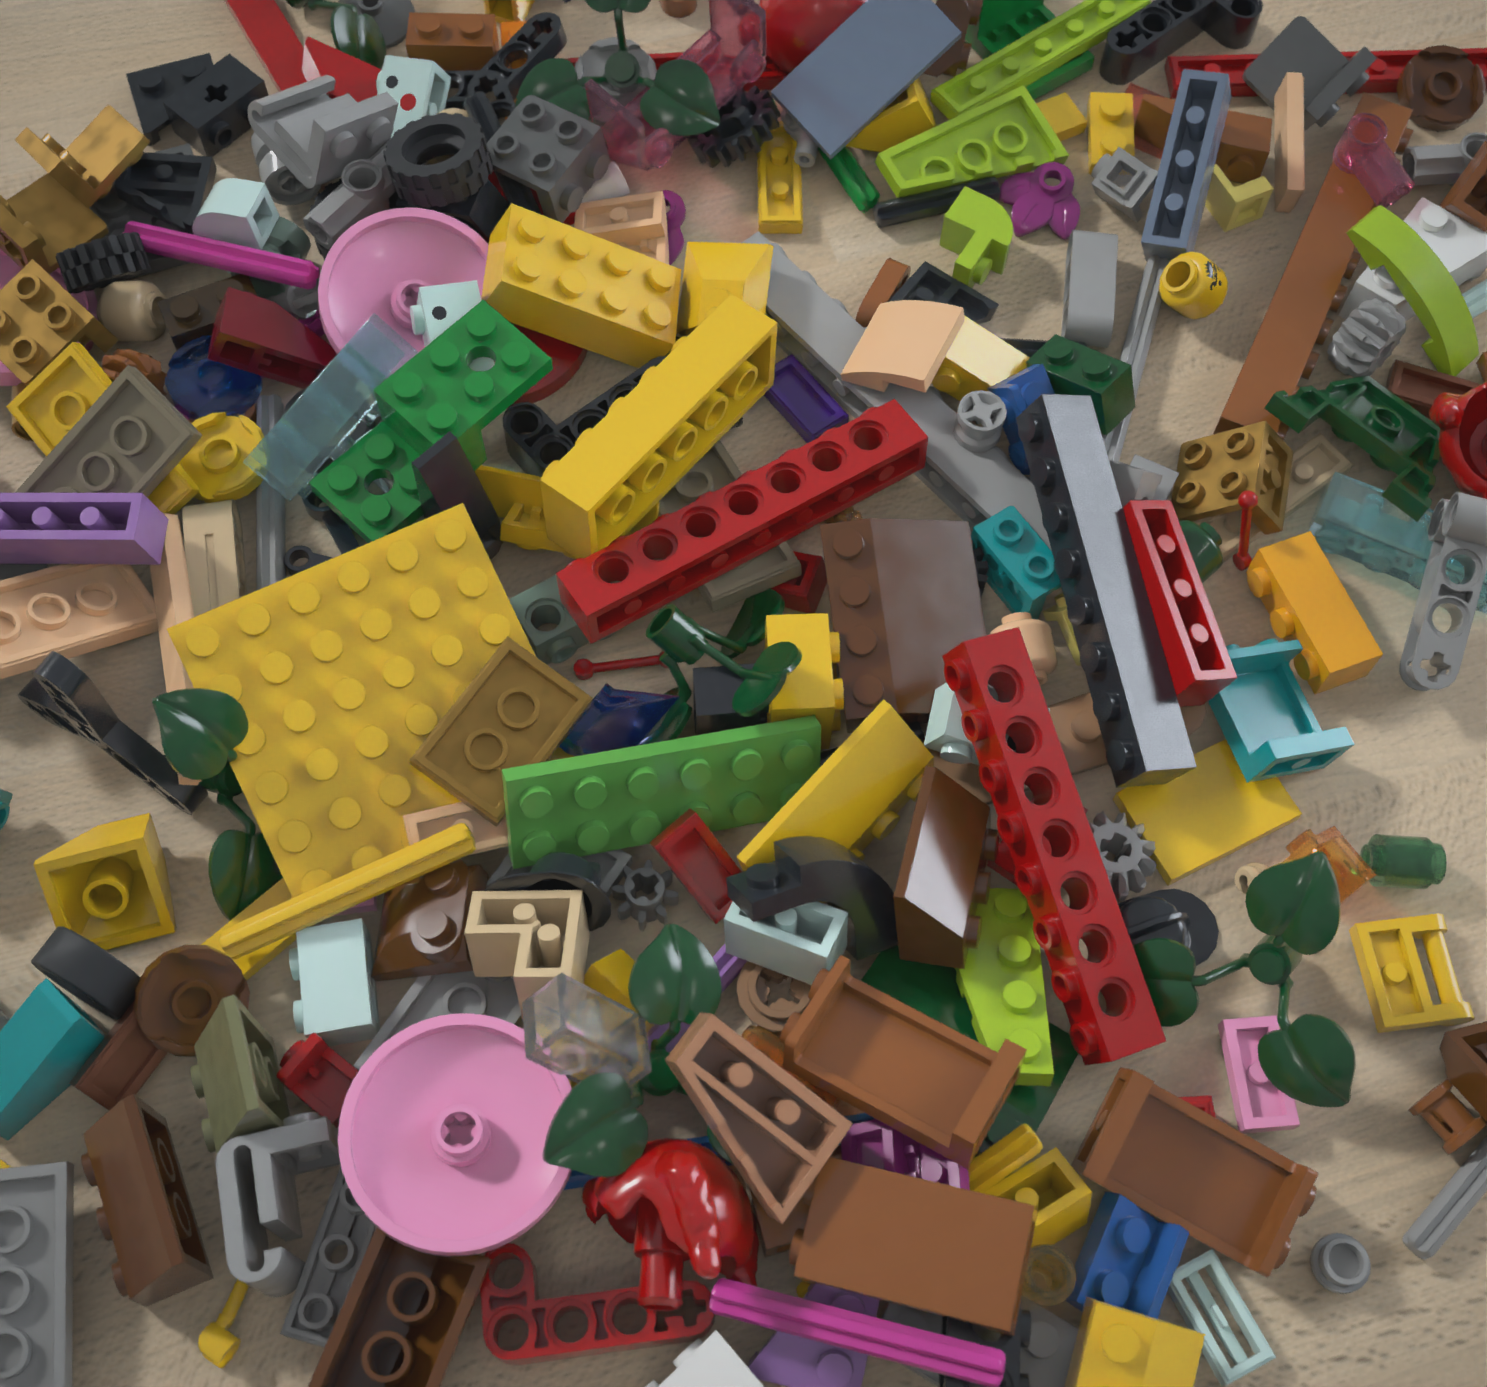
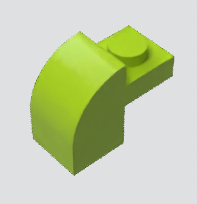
(980, 235)

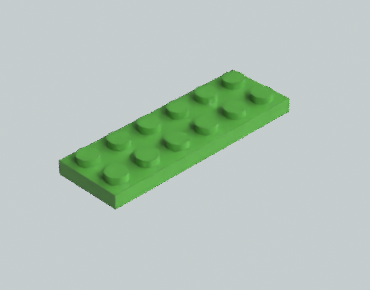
(638, 791)

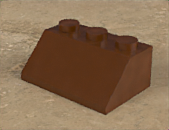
(944, 873)
(144, 1203)
(400, 1318)

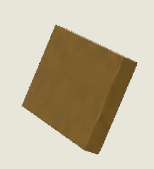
(503, 720)

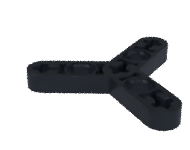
(536, 40)
(72, 702)

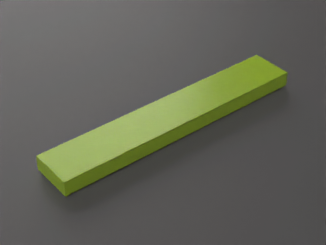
(1033, 55)

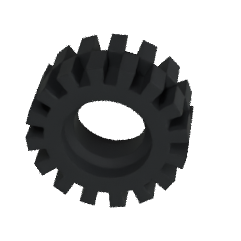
(103, 262)

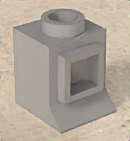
(1123, 182)

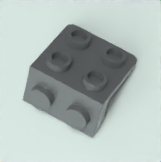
(1324, 69)
(550, 153)

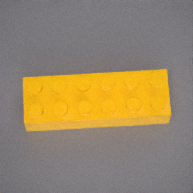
(659, 429)

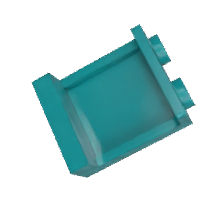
(1269, 716)

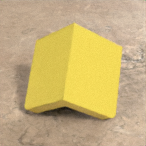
(1236, 203)

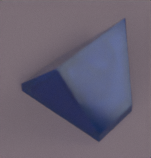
(616, 720)

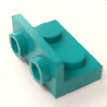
(1018, 561)

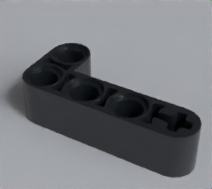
(1169, 25)
(552, 441)

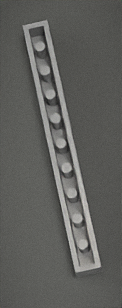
(823, 339)

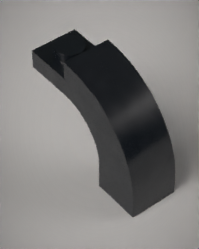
(826, 871)

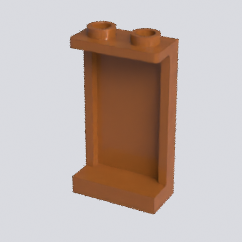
(899, 1064)
(1196, 1172)
(916, 1243)

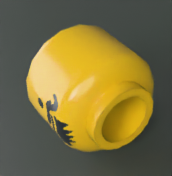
(1193, 285)

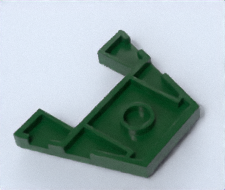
(1379, 424)

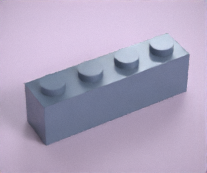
(1186, 164)

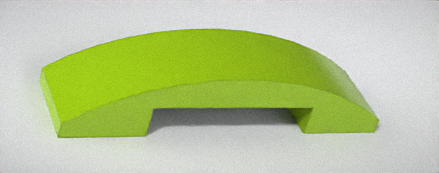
(1424, 283)

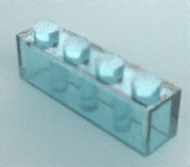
(329, 410)
(1371, 530)

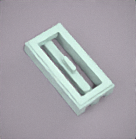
(1238, 1309)

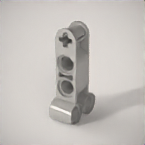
(1460, 534)

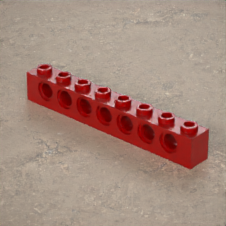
(741, 520)
(1075, 861)

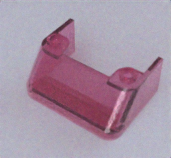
(729, 55)

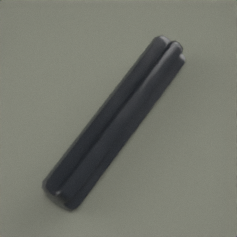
(929, 202)

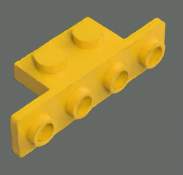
(520, 502)

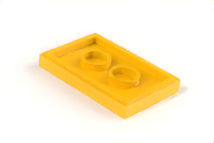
(1205, 813)

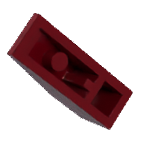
(267, 340)

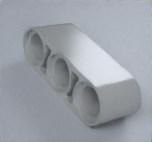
(1090, 288)

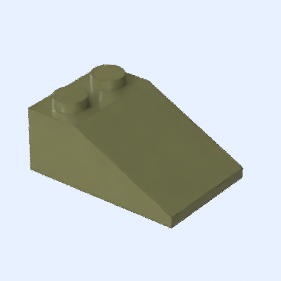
(237, 1076)

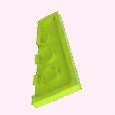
(988, 141)
(1007, 984)

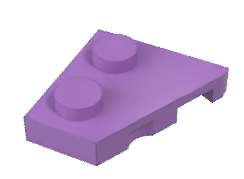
(810, 1363)

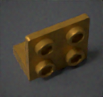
(92, 159)
(45, 222)
(41, 322)
(1226, 464)

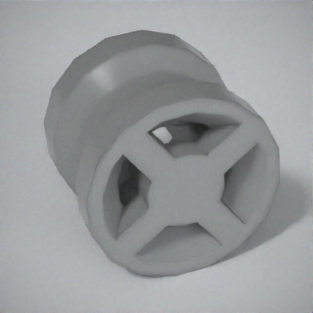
(987, 411)

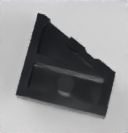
(156, 84)
(168, 186)
(934, 285)

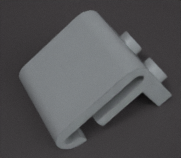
(318, 133)
(261, 1193)

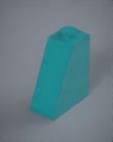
(41, 1054)

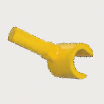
(215, 1340)

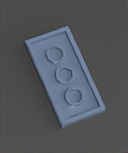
(864, 68)

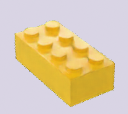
(581, 288)

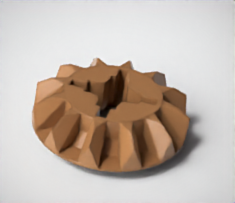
(754, 997)

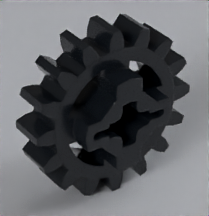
(743, 128)

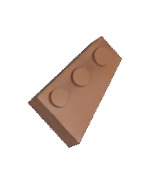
(758, 1113)

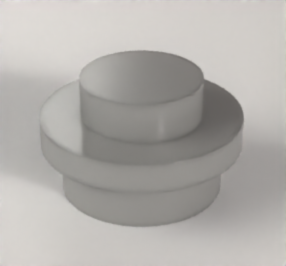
(1340, 1263)

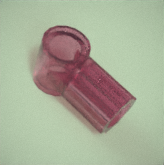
(1367, 155)

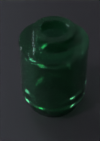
(1404, 861)

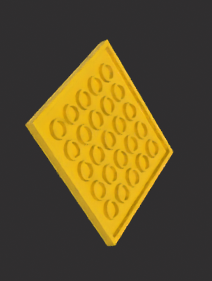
(347, 683)

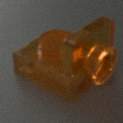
(1347, 864)

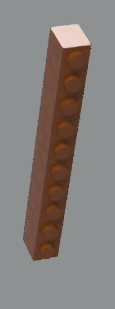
(1309, 286)

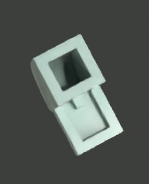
(237, 213)

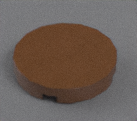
(1441, 88)
(182, 994)

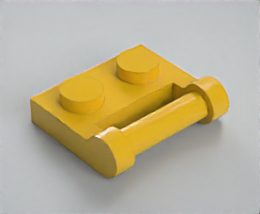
(1396, 978)

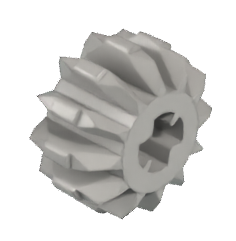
(1366, 338)
(1131, 853)

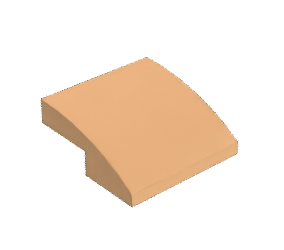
(629, 221)
(904, 345)

